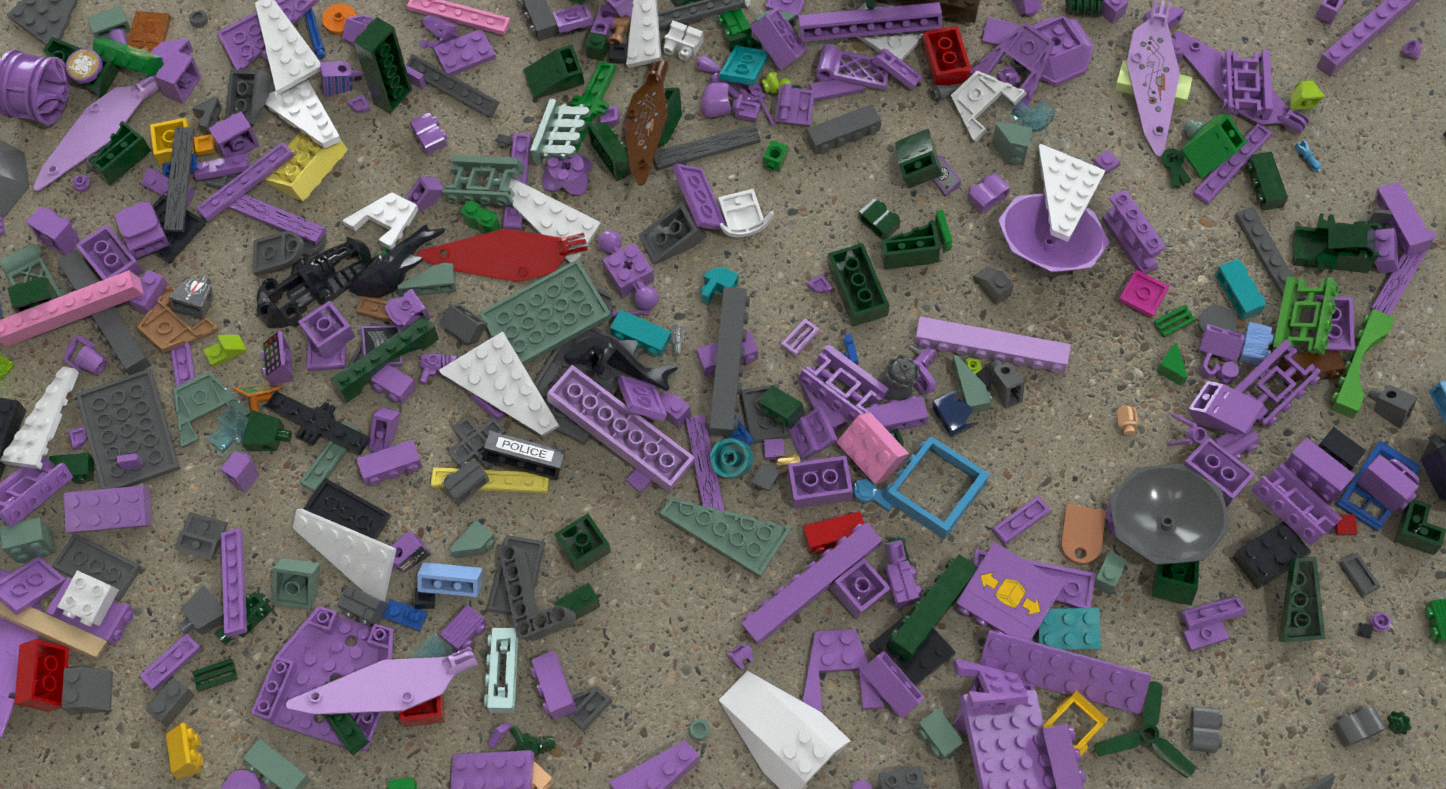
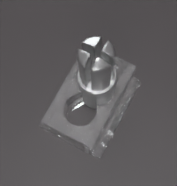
(678, 335)

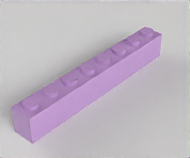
(992, 344)

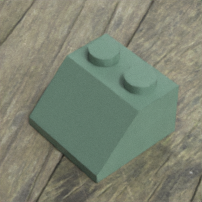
(1012, 142)
(295, 583)

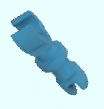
(1303, 149)

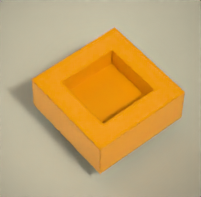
(204, 145)

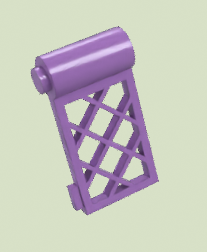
(830, 64)

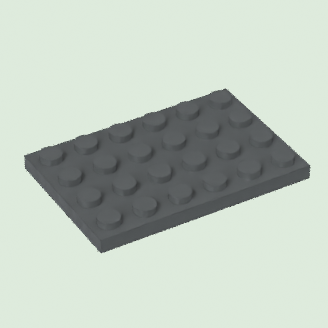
(558, 366)
(126, 420)

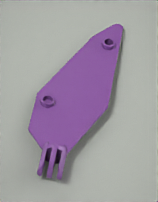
(1207, 64)

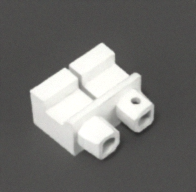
(684, 40)

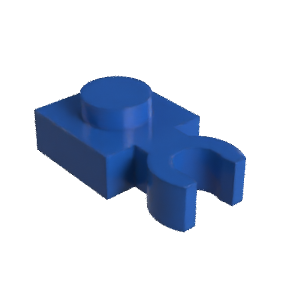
(850, 348)

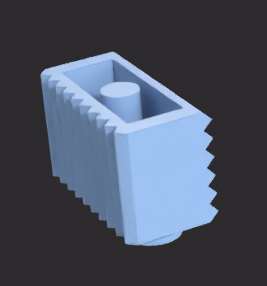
(1256, 343)

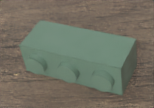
(274, 767)

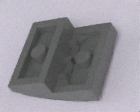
(201, 535)

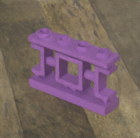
(1261, 81)
(1133, 232)
(849, 374)
(1264, 374)
(29, 488)
(1296, 504)

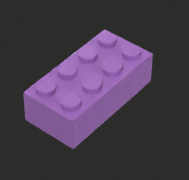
(107, 509)

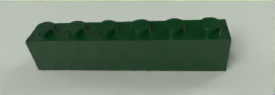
(932, 608)

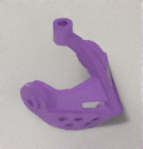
(441, 28)

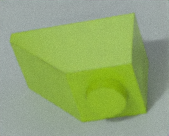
(1305, 96)

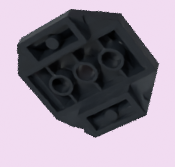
(1435, 464)

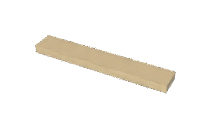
(56, 631)

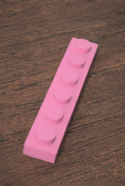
(461, 15)

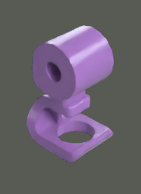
(1225, 373)

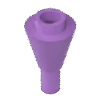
(118, 35)
(707, 64)
(716, 79)

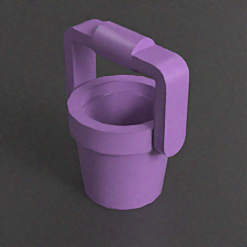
(87, 358)

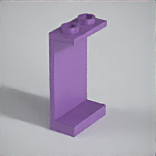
(111, 626)

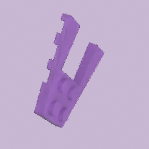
(1026, 47)
(837, 653)

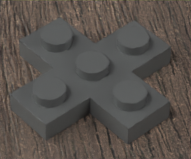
(473, 440)

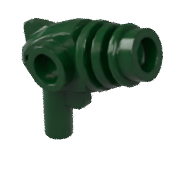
(527, 743)

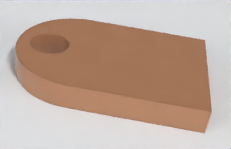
(1082, 531)

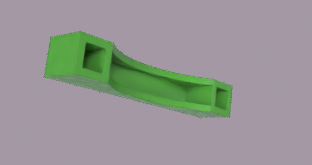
(1350, 393)

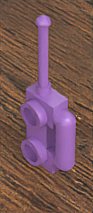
(755, 95)

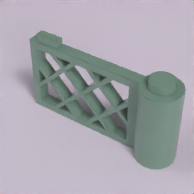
(24, 261)

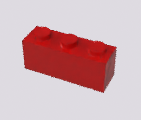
(826, 533)

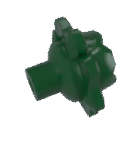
(1399, 722)

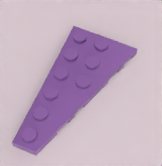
(245, 38)

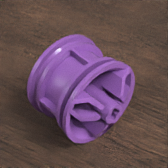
(33, 87)

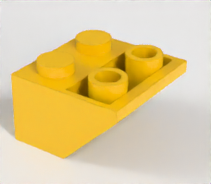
(184, 751)

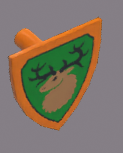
(257, 393)

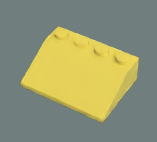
(307, 168)

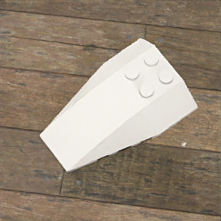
(781, 731)

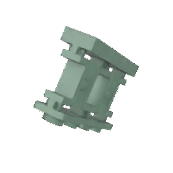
(483, 167)

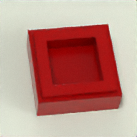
(1346, 525)

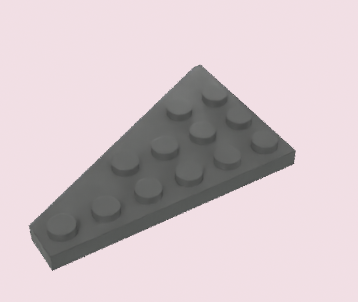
(43, 17)

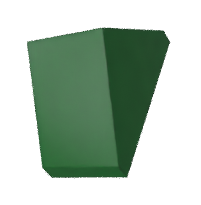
(1173, 366)

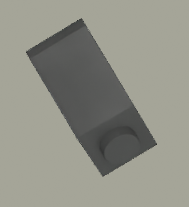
(995, 284)

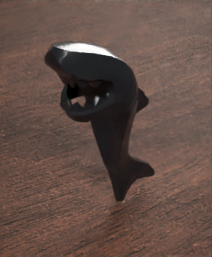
(390, 268)
(618, 354)

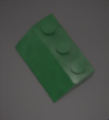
(609, 149)

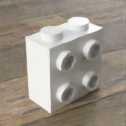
(87, 599)

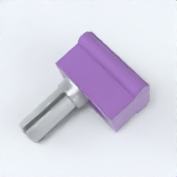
(926, 355)

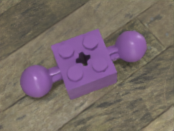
(628, 270)

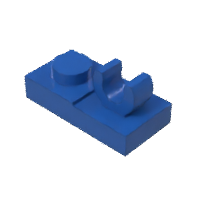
(405, 615)

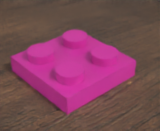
(1144, 293)

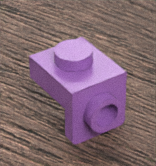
(746, 109)

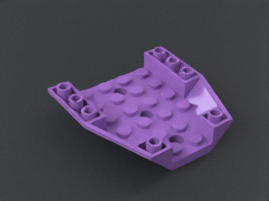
(311, 660)

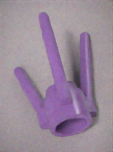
(1193, 434)

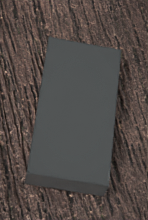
(1359, 575)

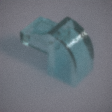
(1035, 118)
(232, 429)

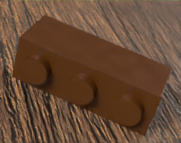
(1330, 365)

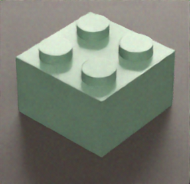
(27, 540)

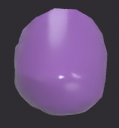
(715, 100)

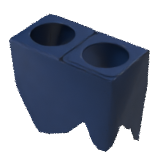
(953, 414)

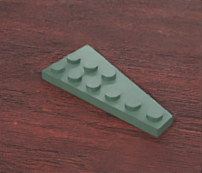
(736, 536)

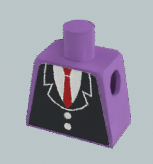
(409, 552)

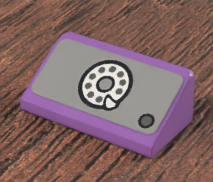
(949, 180)

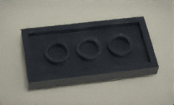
(347, 509)

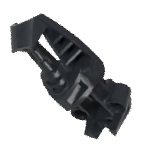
(311, 281)

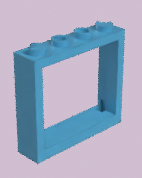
(919, 514)

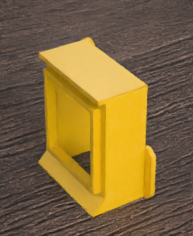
(1086, 707)

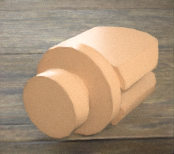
(1127, 419)

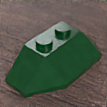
(674, 113)

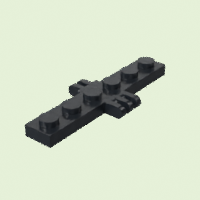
(317, 423)

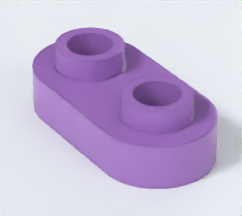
(926, 382)

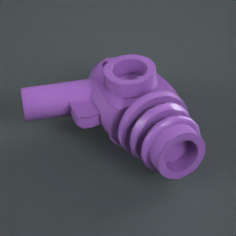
(432, 364)

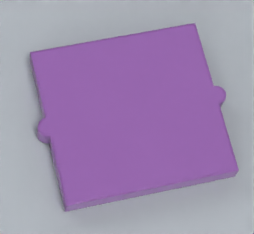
(997, 31)

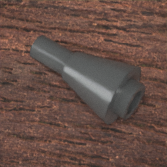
(941, 92)

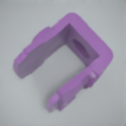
(406, 309)

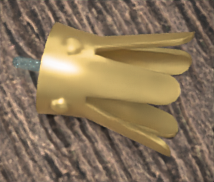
(785, 461)

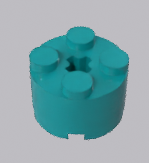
(722, 463)

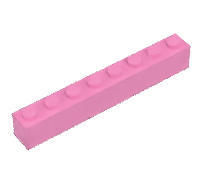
(70, 308)

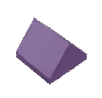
(895, 552)

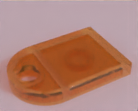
(148, 29)

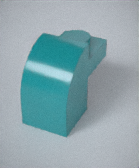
(715, 281)

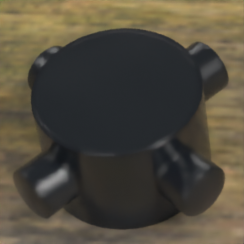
(1365, 630)

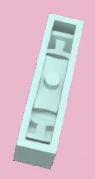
(502, 637)

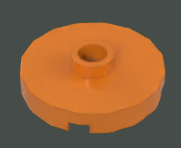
(335, 17)

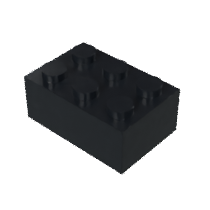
(1270, 554)

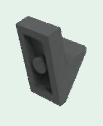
(207, 113)

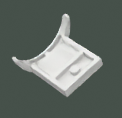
(742, 214)

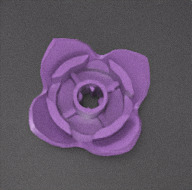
(572, 180)

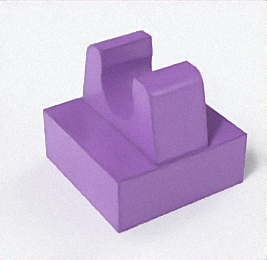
(1009, 76)
(740, 653)

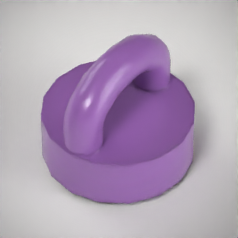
(1412, 49)

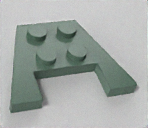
(198, 399)

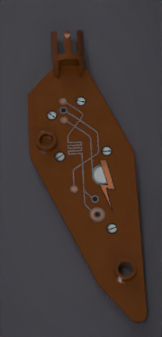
(646, 121)

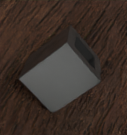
(765, 477)

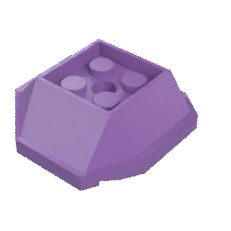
(1070, 52)

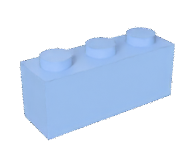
(449, 579)

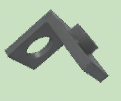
(1380, 217)

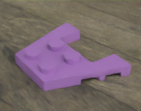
(997, 684)

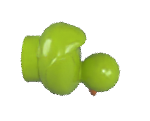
(771, 83)

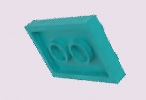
(744, 65)
(1071, 628)

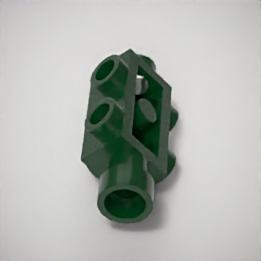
(256, 610)

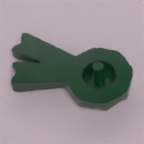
(1173, 160)

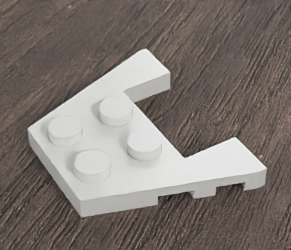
(977, 95)
(390, 212)

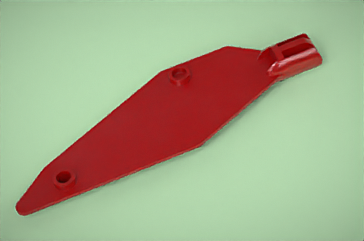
(506, 254)

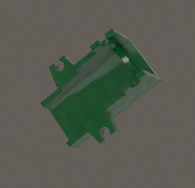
(1312, 250)

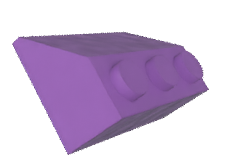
(778, 38)
(1220, 468)

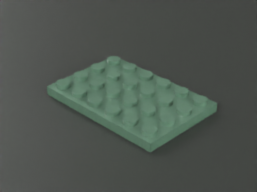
(548, 312)

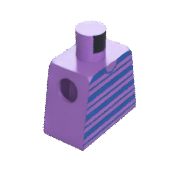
(337, 77)

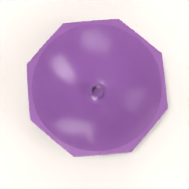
(1029, 236)

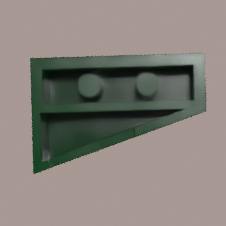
(120, 154)
(911, 248)

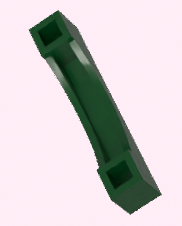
(353, 378)

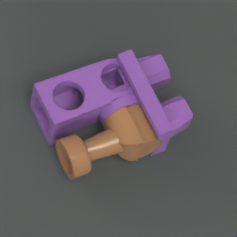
(609, 19)

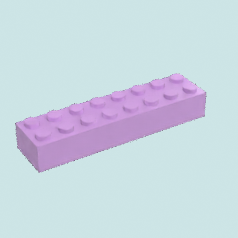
(620, 429)

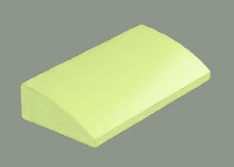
(1124, 85)

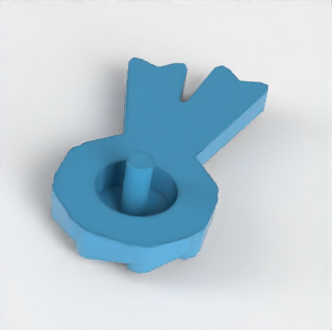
(866, 491)

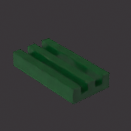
(230, 662)

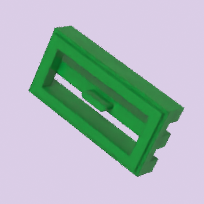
(943, 230)
(1183, 309)

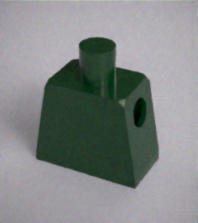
(264, 433)

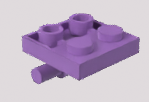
(794, 106)

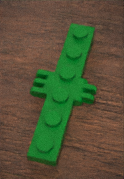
(593, 96)

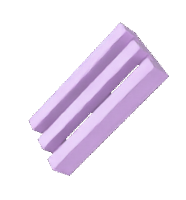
(790, 349)

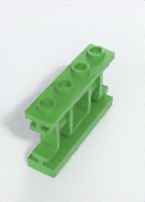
(1291, 312)

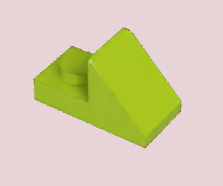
(226, 349)

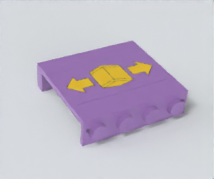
(1009, 594)

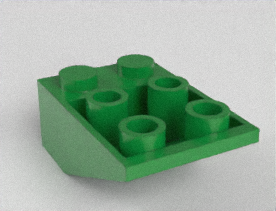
(1213, 145)

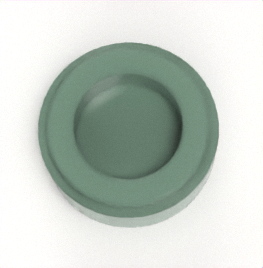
(699, 730)

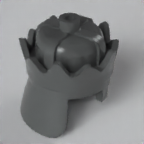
(899, 377)

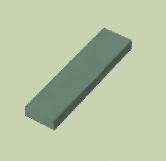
(324, 464)

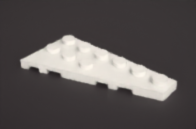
(304, 111)
(41, 424)

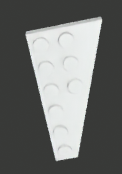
(286, 50)
(551, 216)
(354, 554)

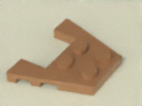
(168, 330)

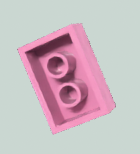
(872, 448)

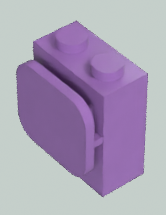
(141, 229)
(1390, 483)

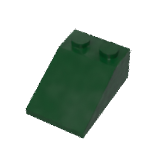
(1176, 581)

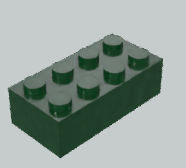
(858, 284)

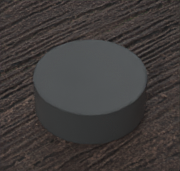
(198, 18)

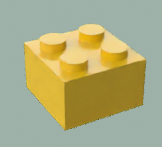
(163, 138)

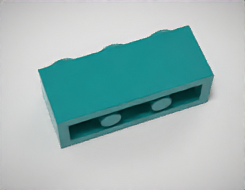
(1240, 289)
(648, 335)

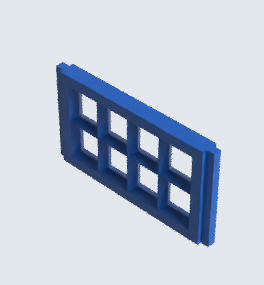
(1360, 513)

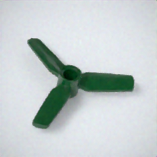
(1160, 746)

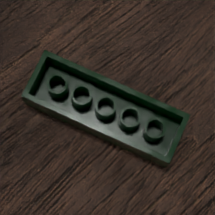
(383, 65)

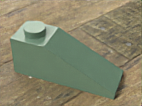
(433, 280)
(971, 388)

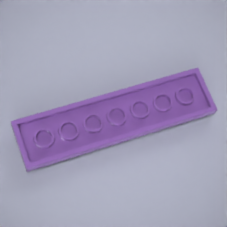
(1067, 671)

